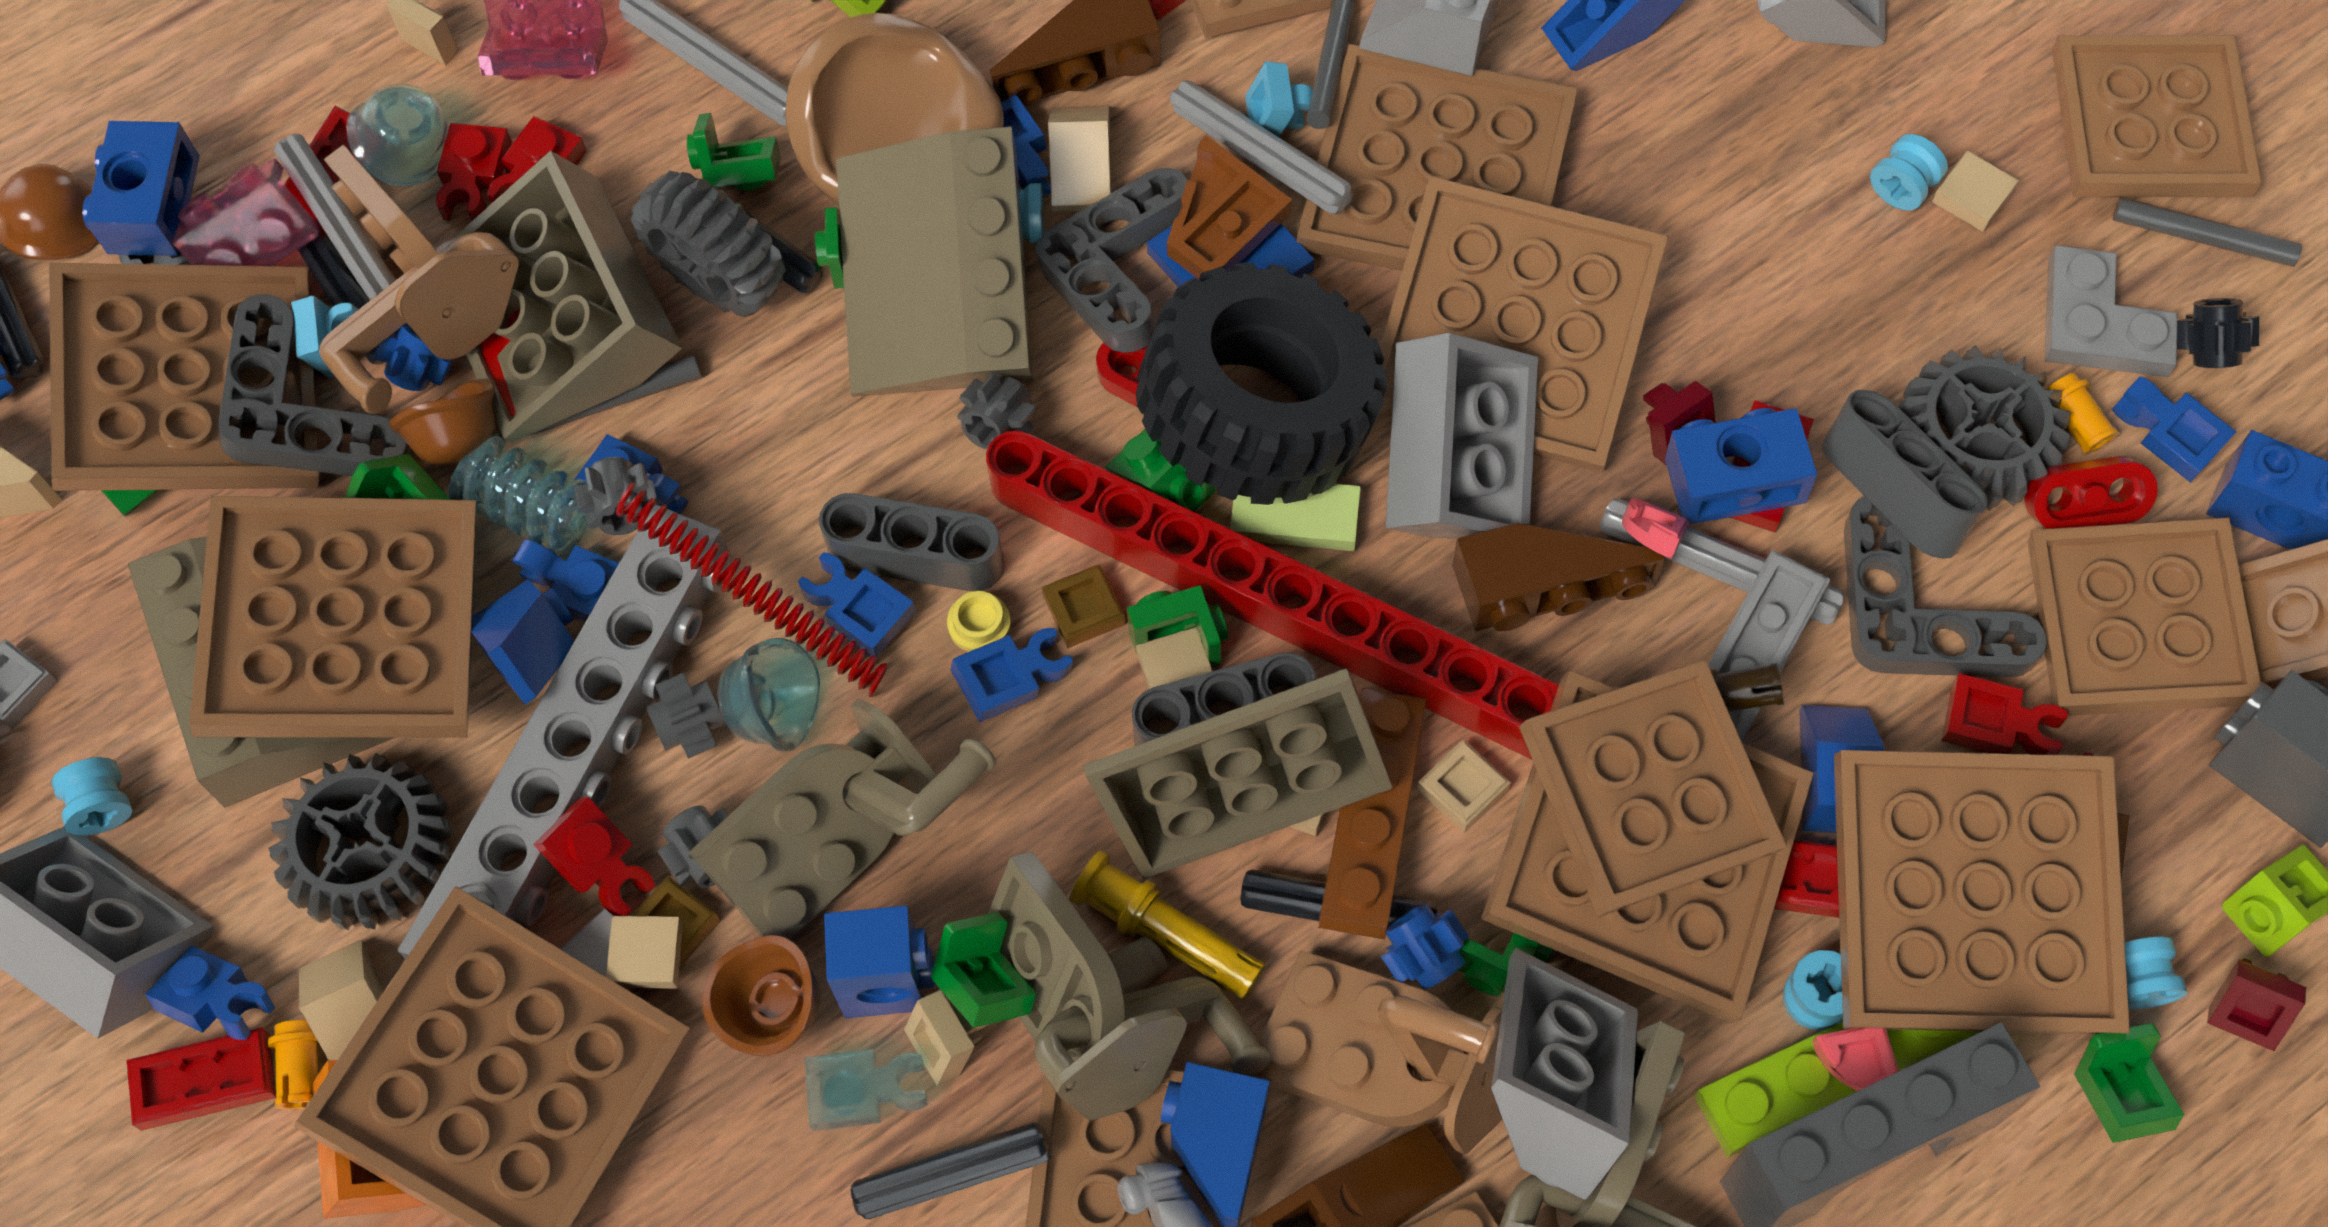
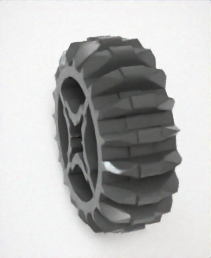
(708, 243)
(1974, 396)
(378, 797)

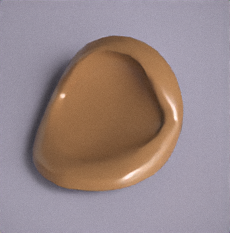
(878, 86)

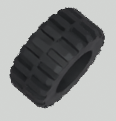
(1242, 439)

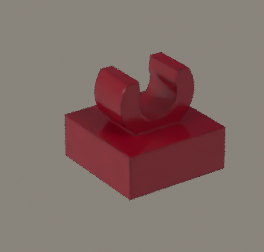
(1675, 410)
(2257, 1004)

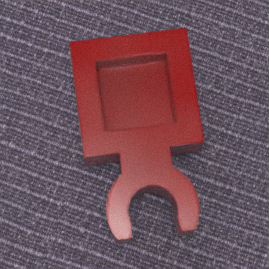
(530, 147)
(468, 165)
(1991, 718)
(588, 851)

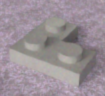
(2093, 331)

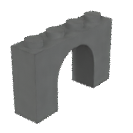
(1928, 1103)

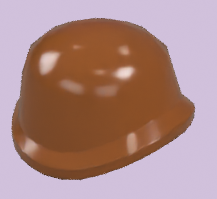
(44, 214)
(449, 426)
(761, 996)

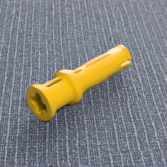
(1140, 910)

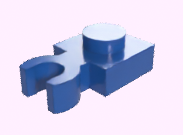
(860, 608)
(1003, 677)
(208, 988)

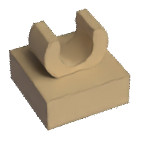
(941, 1037)

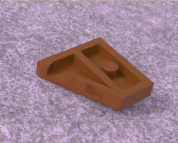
(1223, 212)

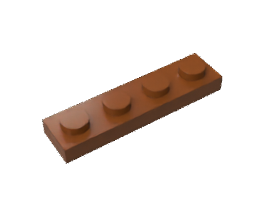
(1372, 829)

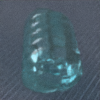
(521, 495)

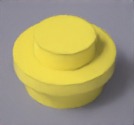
(978, 620)

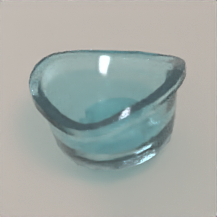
(398, 134)
(770, 694)

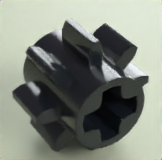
(2218, 332)

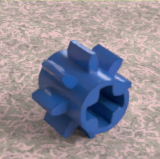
(410, 361)
(1425, 946)

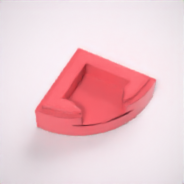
(1654, 526)
(1857, 1056)

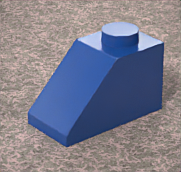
(1599, 28)
(524, 637)
(1823, 734)
(1216, 1133)

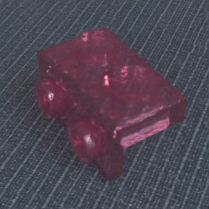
(543, 38)
(246, 223)

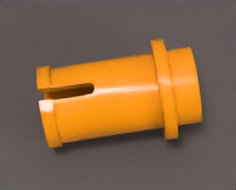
(2086, 419)
(295, 1063)

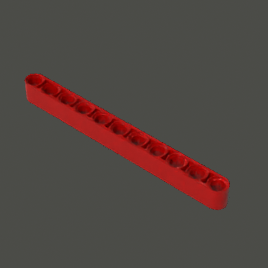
(1270, 579)

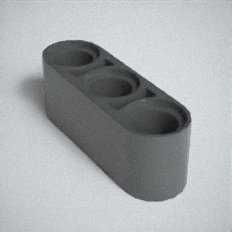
(1904, 474)
(892, 521)
(1241, 684)

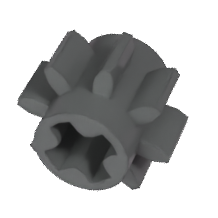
(995, 408)
(604, 488)
(685, 715)
(683, 835)

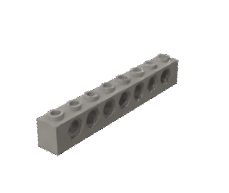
(572, 714)

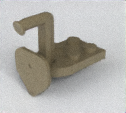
(828, 821)
(1090, 1039)
(1610, 1204)

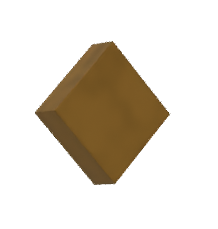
(1083, 606)
(674, 901)

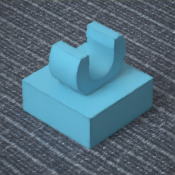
(1275, 102)
(312, 323)

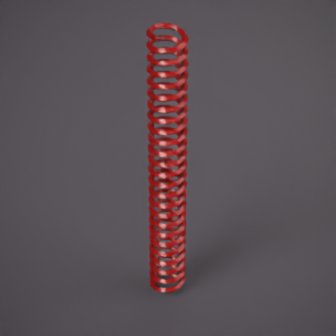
(749, 589)

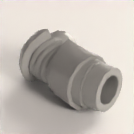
(1161, 1192)

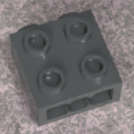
(2280, 753)

